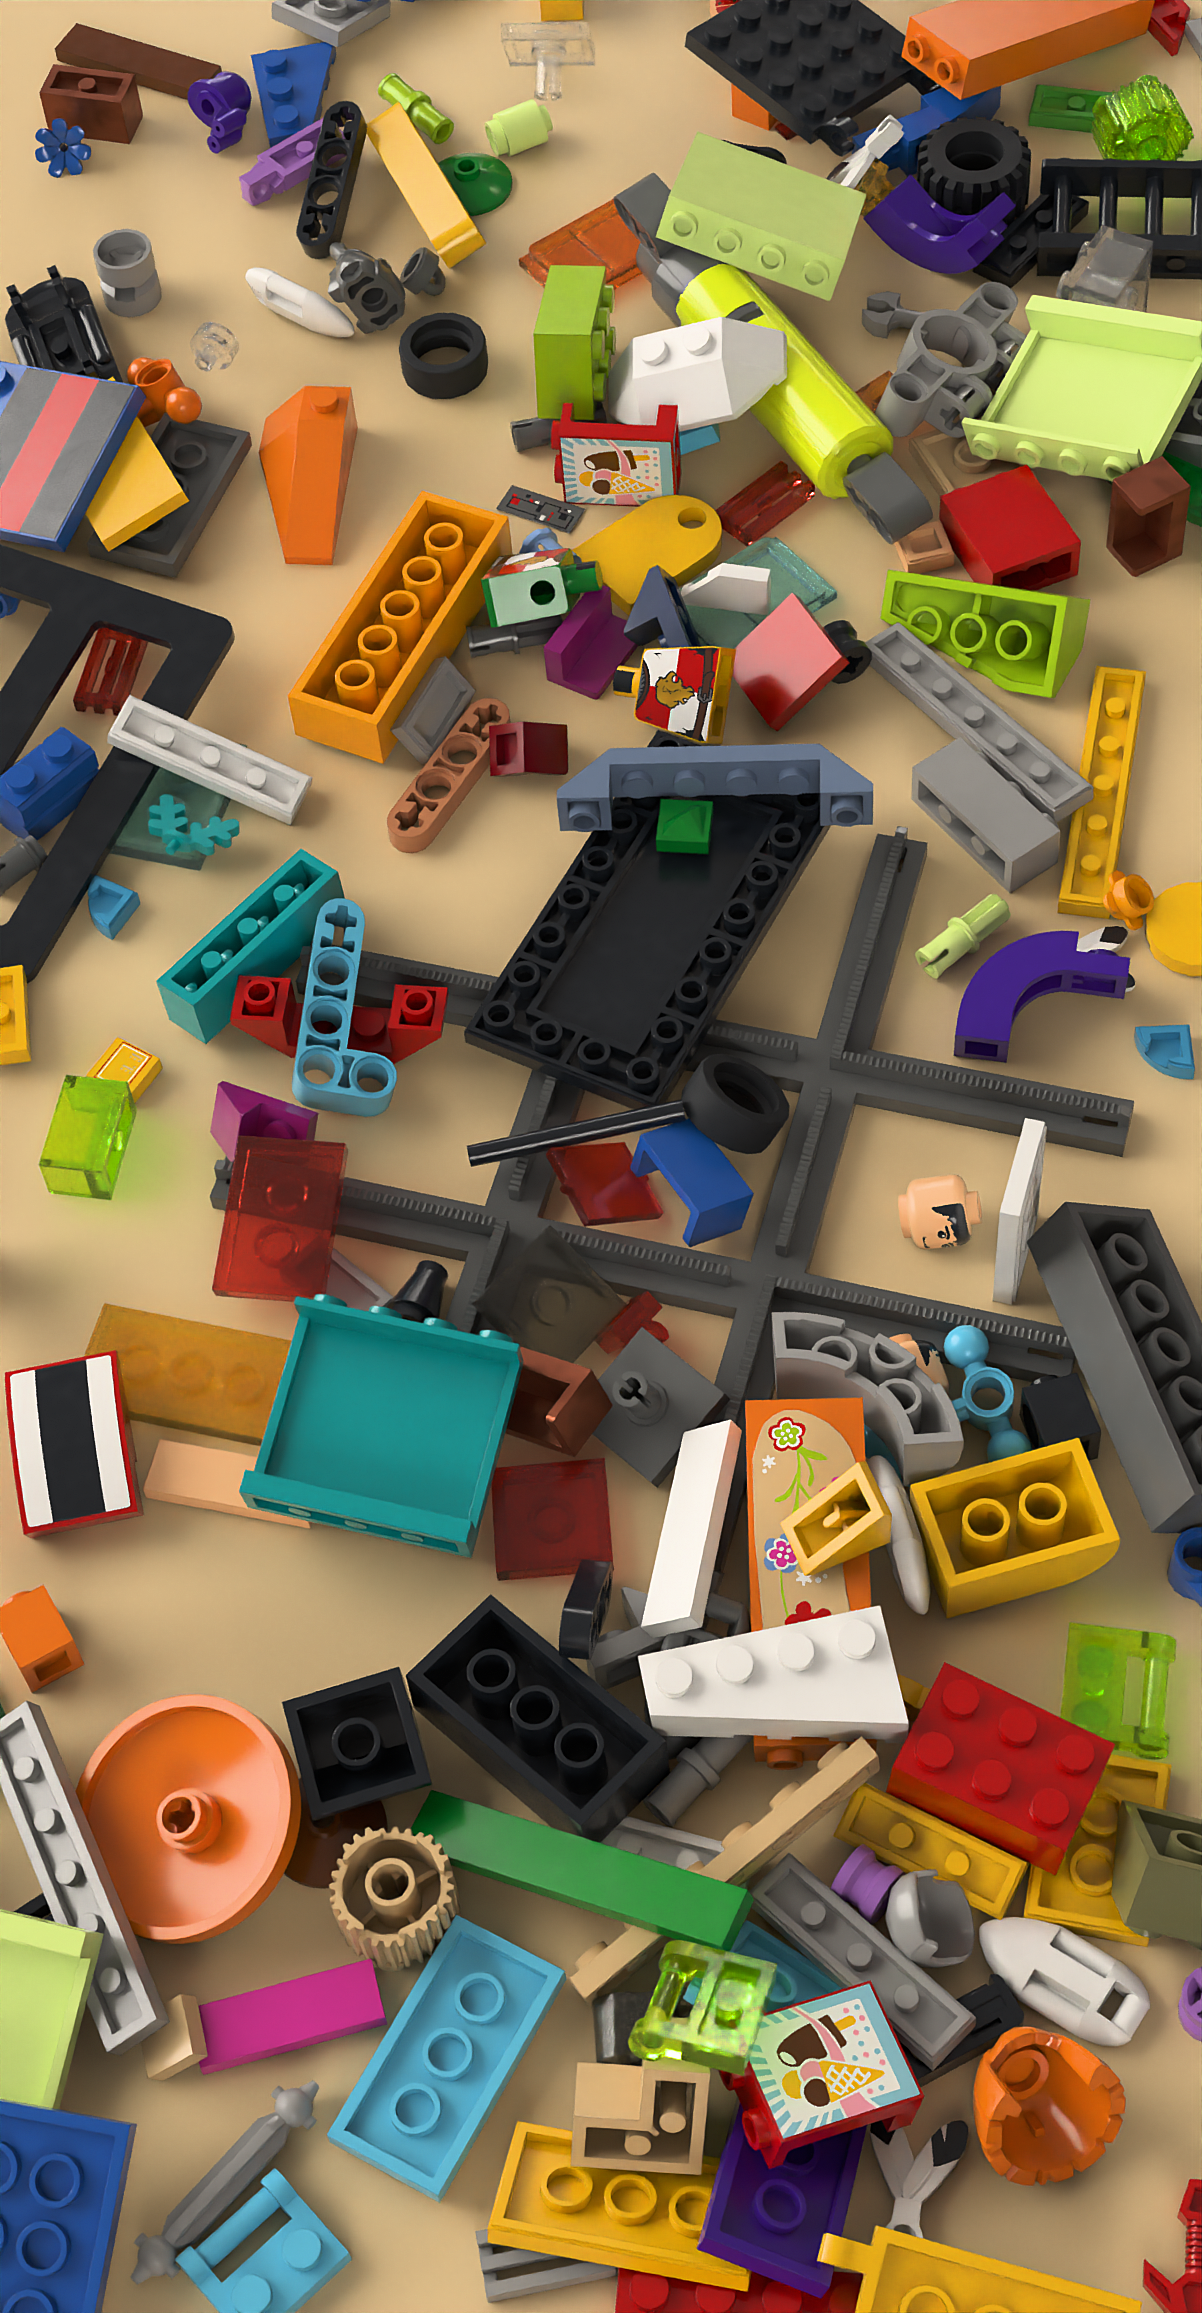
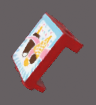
(617, 460)
(824, 2073)

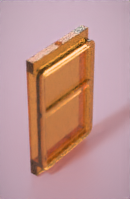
(591, 240)

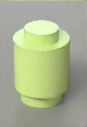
(518, 128)

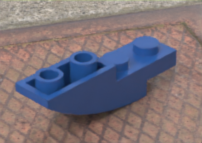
(935, 109)

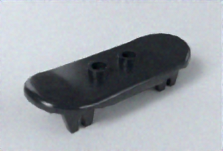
(59, 328)

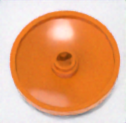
(192, 1815)

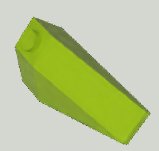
(1005, 633)

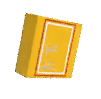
(127, 1063)

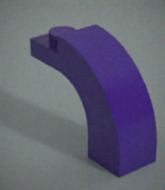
(934, 236)
(1021, 974)

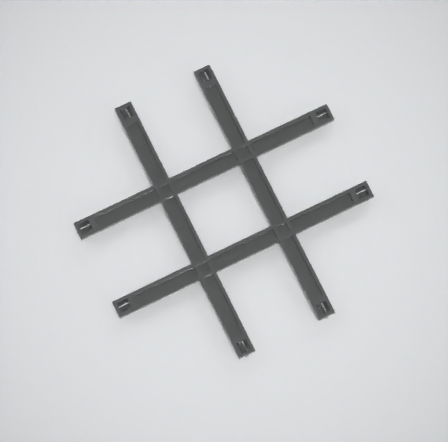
(831, 1079)

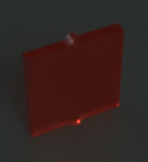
(602, 1184)

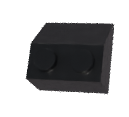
(357, 1743)

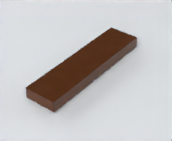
(152, 65)

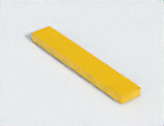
(1107, 766)

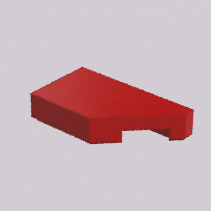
(1168, 23)

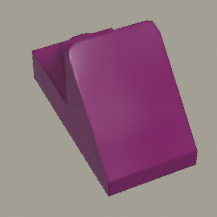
(254, 1114)

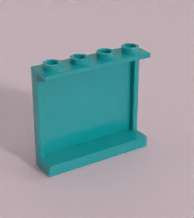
(386, 1425)

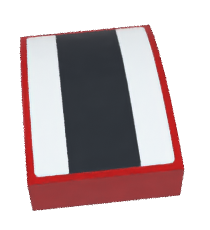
(72, 1445)

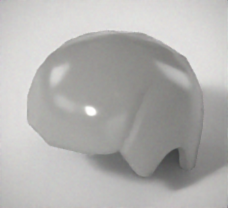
(930, 1920)

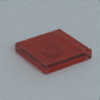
(550, 1518)

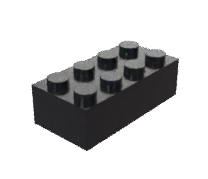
(538, 1723)

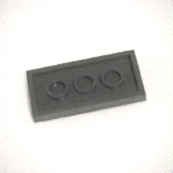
(204, 464)

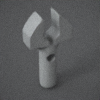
(886, 313)

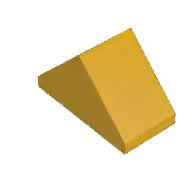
(839, 1522)

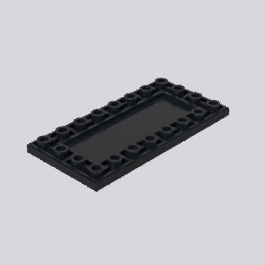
(646, 943)

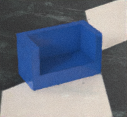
(699, 1177)

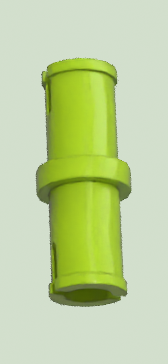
(417, 106)

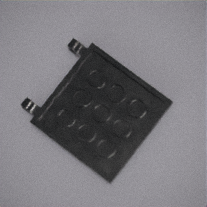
(808, 62)

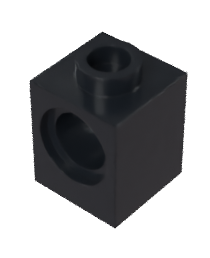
(1059, 1411)

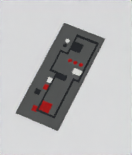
(540, 509)

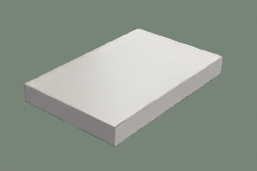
(1019, 1211)

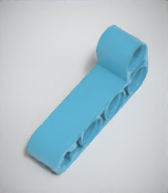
(335, 1005)

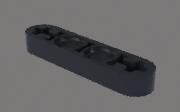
(326, 179)

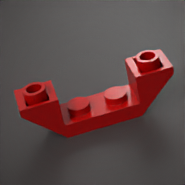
(270, 1013)

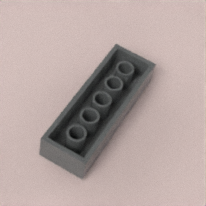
(1135, 1347)

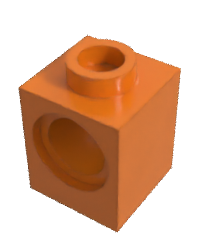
(38, 1638)

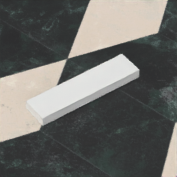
(209, 760)
(692, 1530)

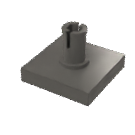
(653, 1405)

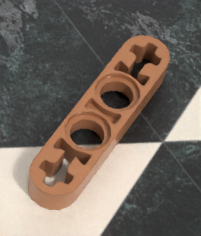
(443, 772)

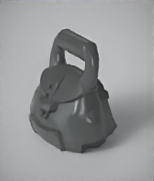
(366, 288)

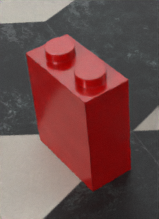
(1010, 532)

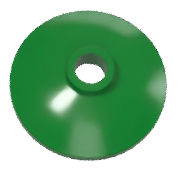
(478, 181)

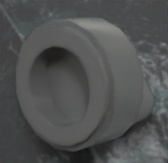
(420, 270)

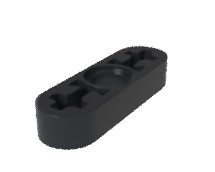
(585, 1609)

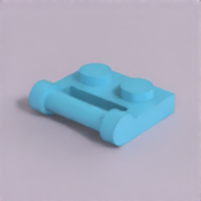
(283, 2270)

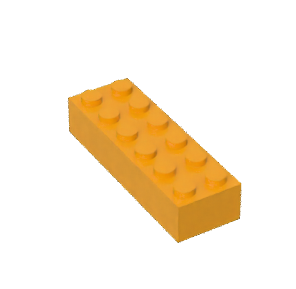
(397, 624)

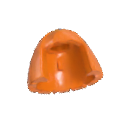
(1044, 2106)

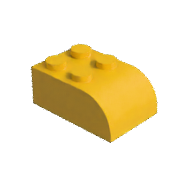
(1013, 1527)

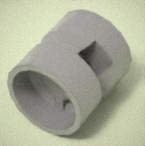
(127, 272)

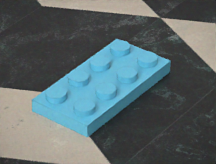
(447, 2058)

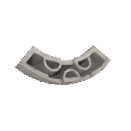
(900, 1402)

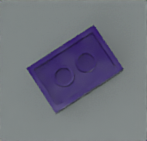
(779, 2214)

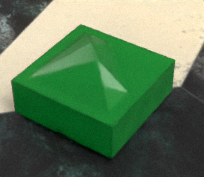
(684, 826)

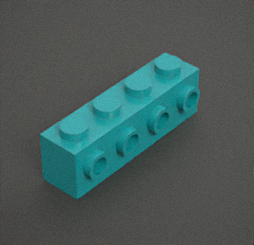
(253, 940)

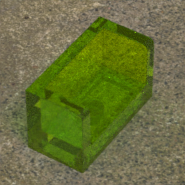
(88, 1137)

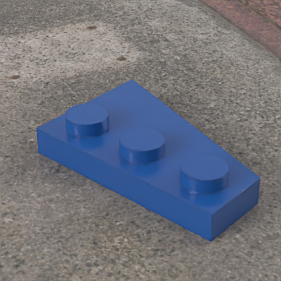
(292, 87)

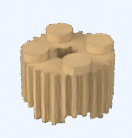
(398, 1928)

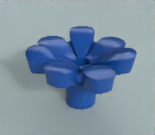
(56, 150)

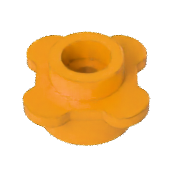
(1128, 898)

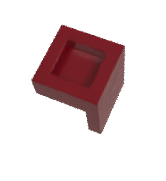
(528, 749)

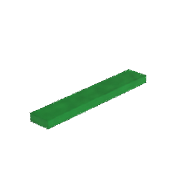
(585, 1872)

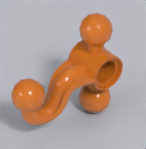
(163, 392)

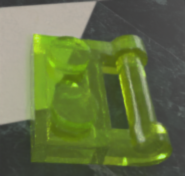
(1096, 1685)
(724, 2013)

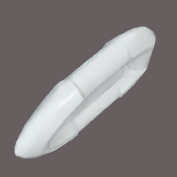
(298, 303)
(905, 1545)
(1064, 1978)

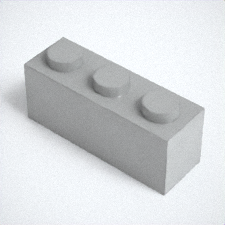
(986, 814)

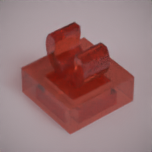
(628, 1321)

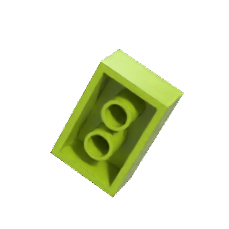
(573, 341)

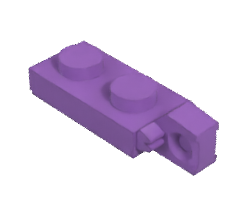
(283, 165)

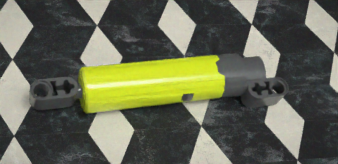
(809, 412)

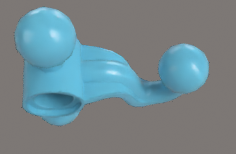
(967, 1349)

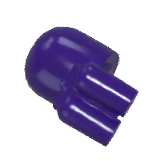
(221, 106)

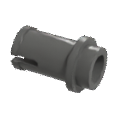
(20, 861)

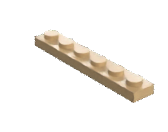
(744, 1854)

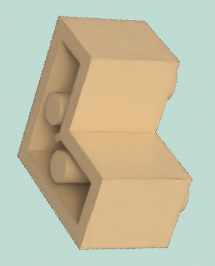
(641, 2115)

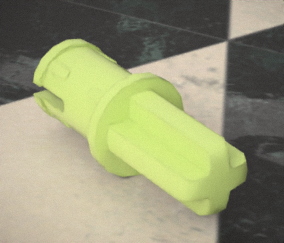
(963, 935)

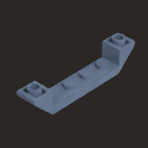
(694, 771)

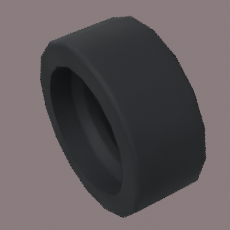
(443, 331)
(735, 1104)

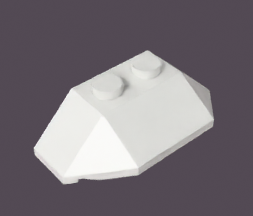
(703, 367)

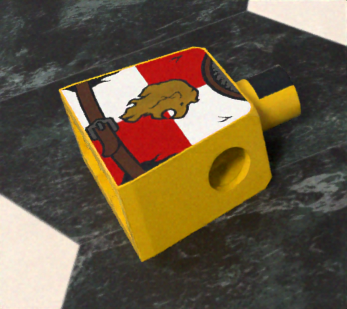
(681, 690)

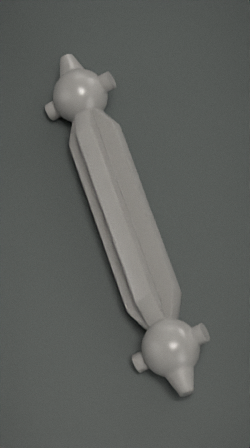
(224, 2182)

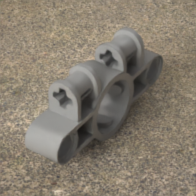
(938, 391)

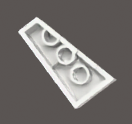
(781, 1683)

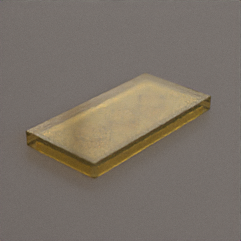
(193, 1372)

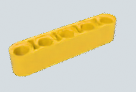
(424, 185)

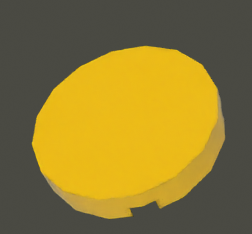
(1176, 928)

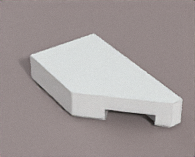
(732, 589)

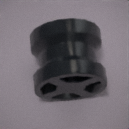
(854, 650)

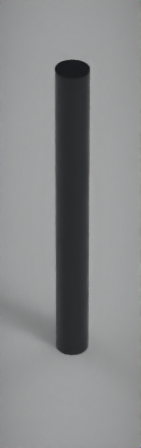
(576, 1133)

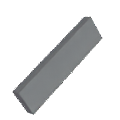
(855, 1952)

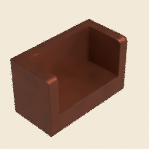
(95, 100)
(1147, 516)
(556, 1403)

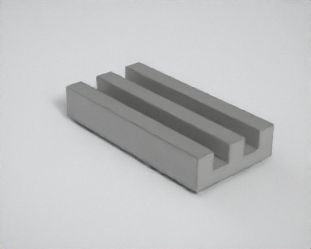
(533, 2282)

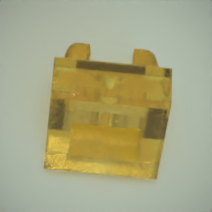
(874, 185)

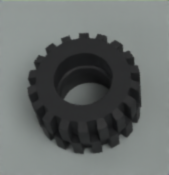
(973, 164)

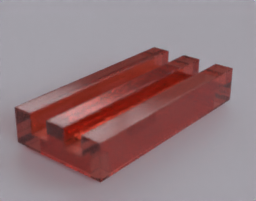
(758, 499)
(103, 699)

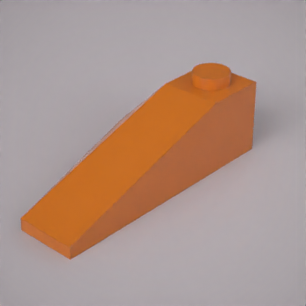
(307, 470)

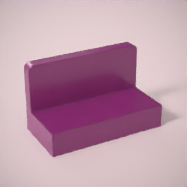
(588, 646)

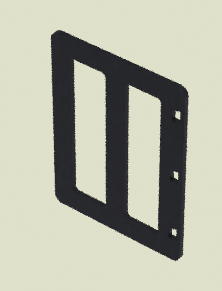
(78, 608)

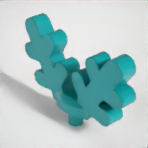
(171, 823)

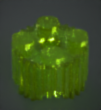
(1141, 123)

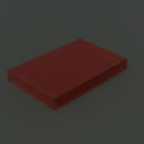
(280, 1219)

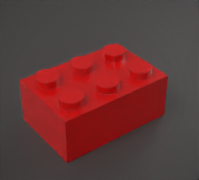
(999, 1768)

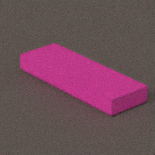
(291, 2016)

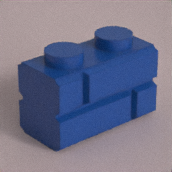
(46, 784)

